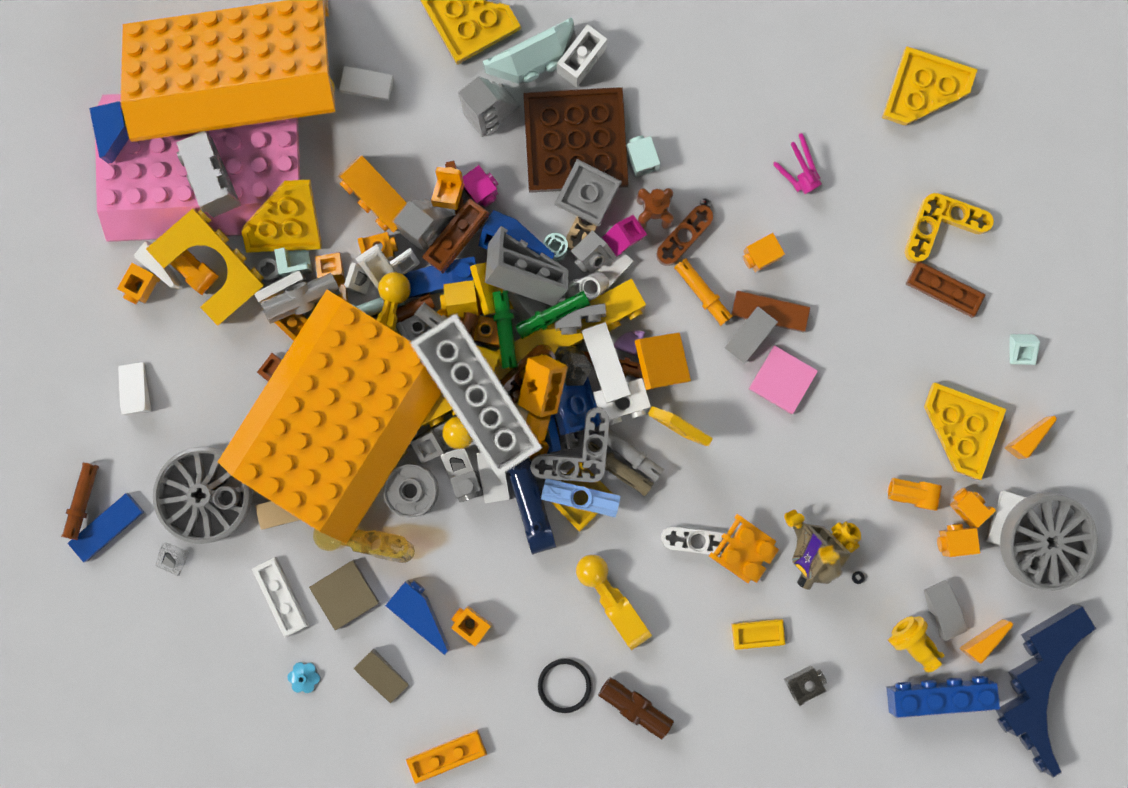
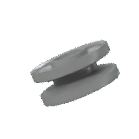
(395, 493)

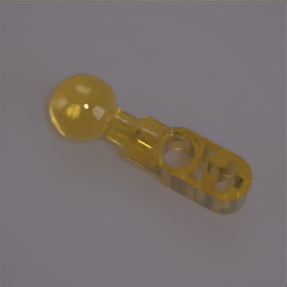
(362, 542)

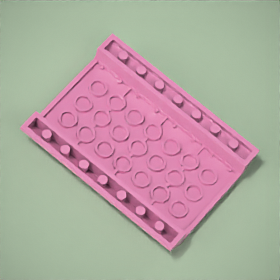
(150, 189)

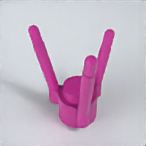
(809, 178)

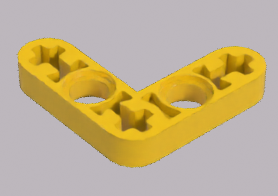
(943, 214)

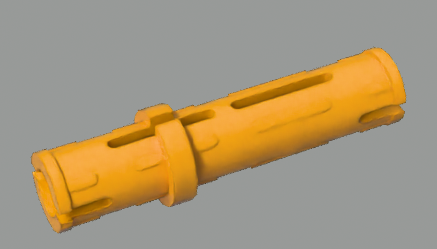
(703, 292)

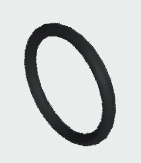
(586, 695)

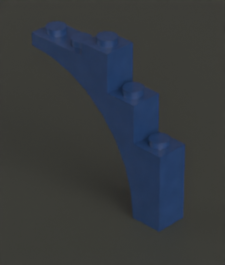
(1033, 679)

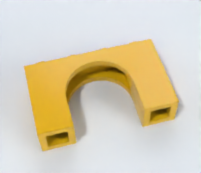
(195, 230)

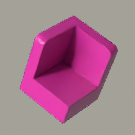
(624, 235)

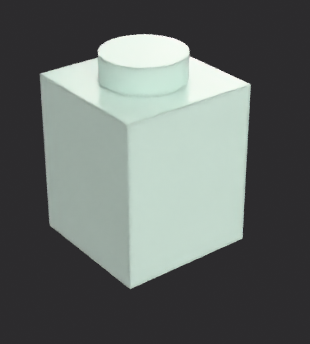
(642, 155)

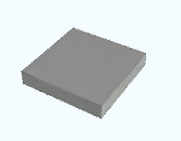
(588, 193)

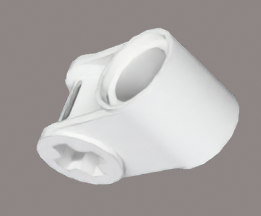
(585, 284)

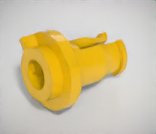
(911, 635)

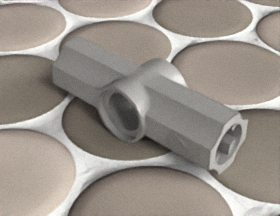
(298, 298)

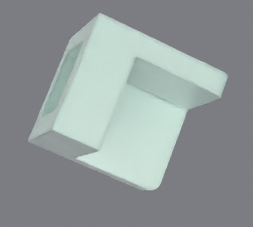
(293, 261)

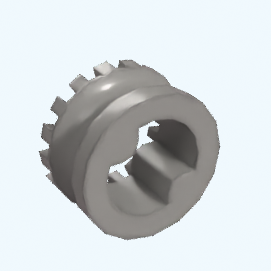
(264, 264)

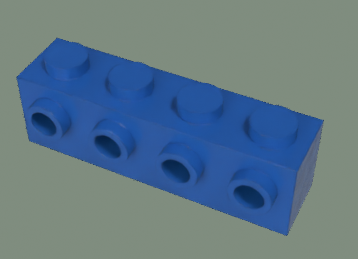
(943, 697)

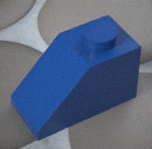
(109, 130)

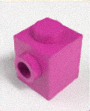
(480, 187)

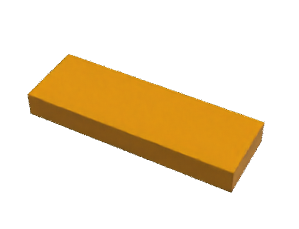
(446, 756)

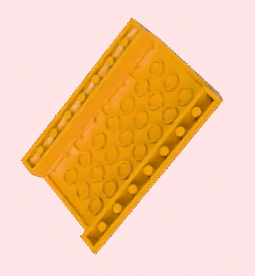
(225, 69)
(333, 419)

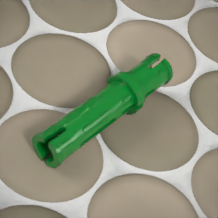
(543, 319)
(505, 331)

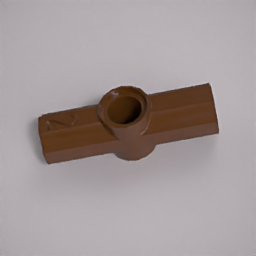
(636, 708)

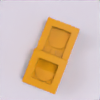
(332, 264)

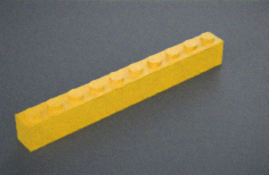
(620, 304)

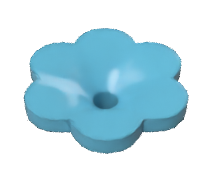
(308, 673)

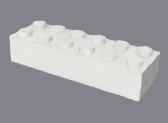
(476, 395)

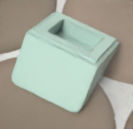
(1023, 349)

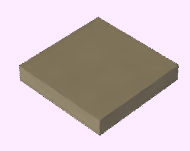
(344, 595)

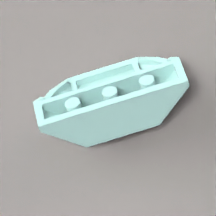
(532, 56)

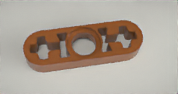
(702, 226)

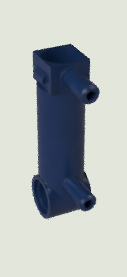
(531, 508)

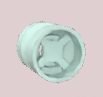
(551, 243)

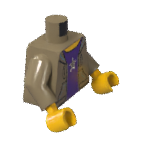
(816, 553)

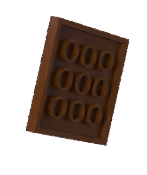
(574, 127)

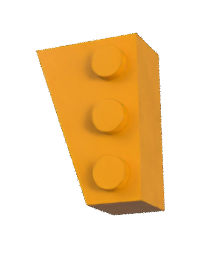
(373, 191)

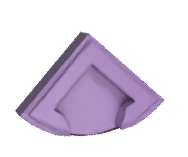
(627, 342)

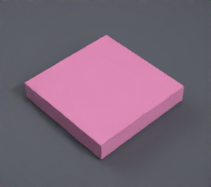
(783, 380)

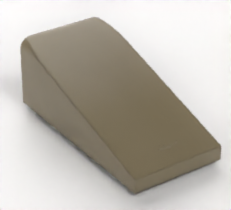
(381, 676)

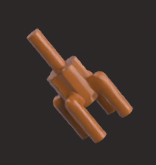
(655, 206)

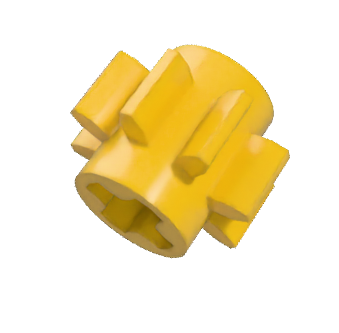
(847, 534)

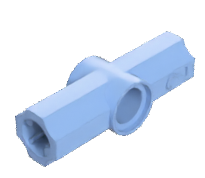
(598, 501)

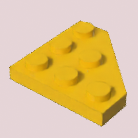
(470, 25)
(925, 85)
(284, 221)
(964, 427)

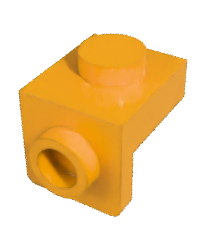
(447, 188)

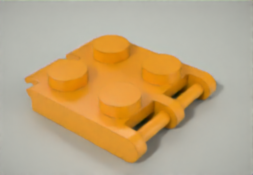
(745, 551)

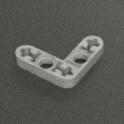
(588, 456)

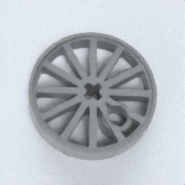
(198, 505)
(1048, 541)

